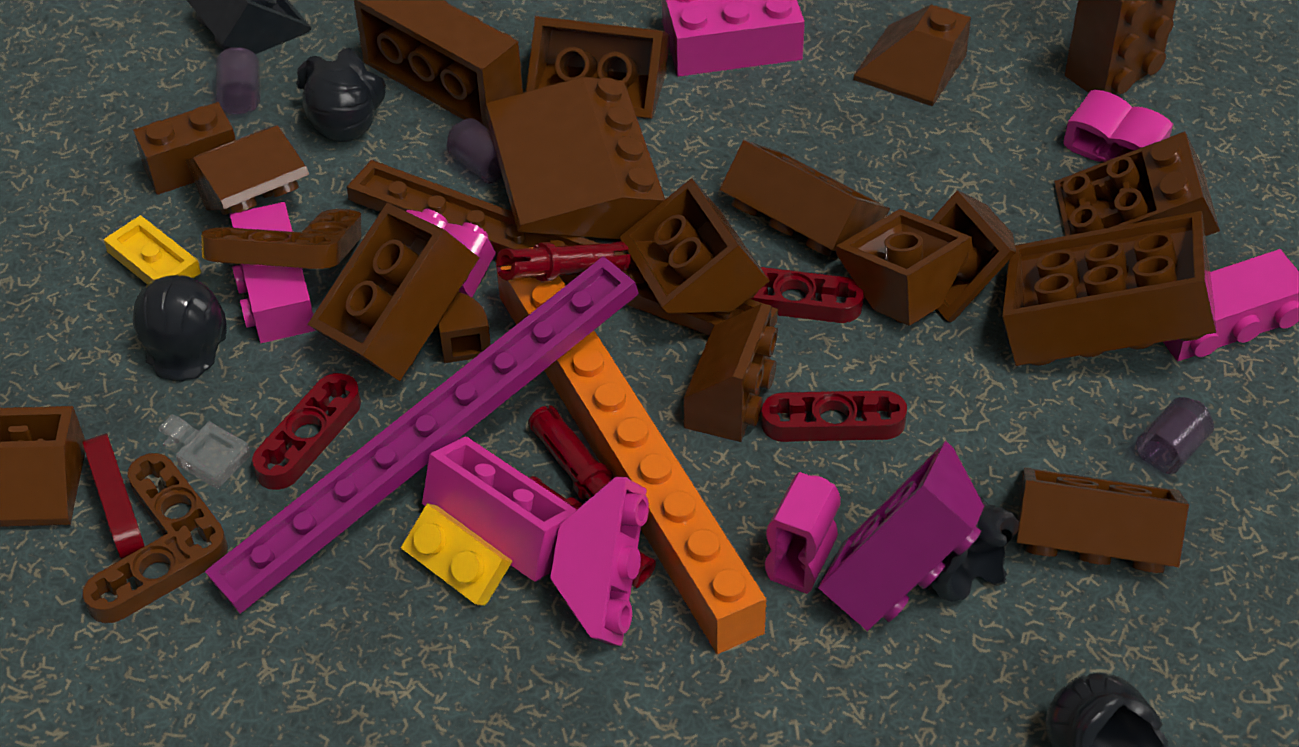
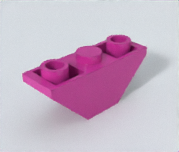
(601, 557)

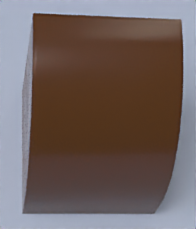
(463, 329)

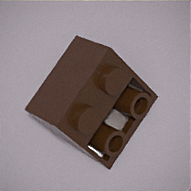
(245, 168)
(731, 375)
(39, 465)

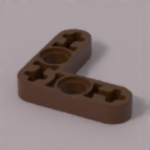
(316, 247)
(175, 547)

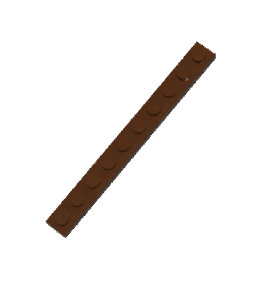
(384, 184)

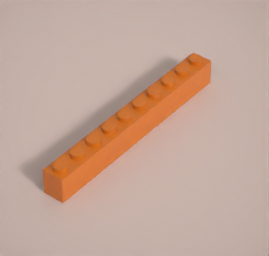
(628, 442)

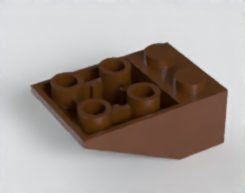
(1137, 188)

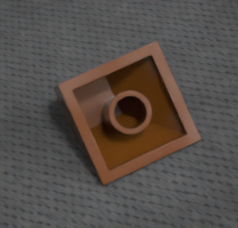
(918, 54)
(990, 249)
(905, 264)

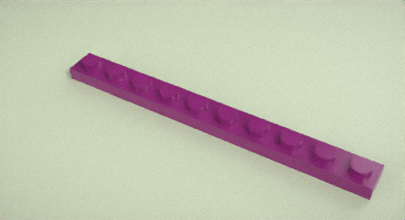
(429, 425)

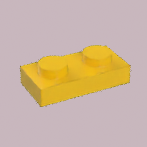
(149, 252)
(456, 554)

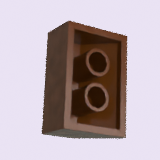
(596, 50)
(798, 197)
(693, 255)
(1101, 519)

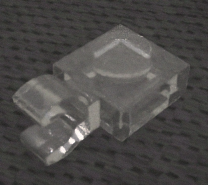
(206, 453)

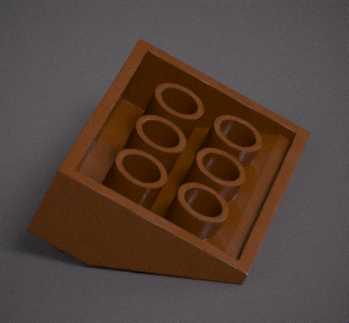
(574, 159)
(1109, 290)

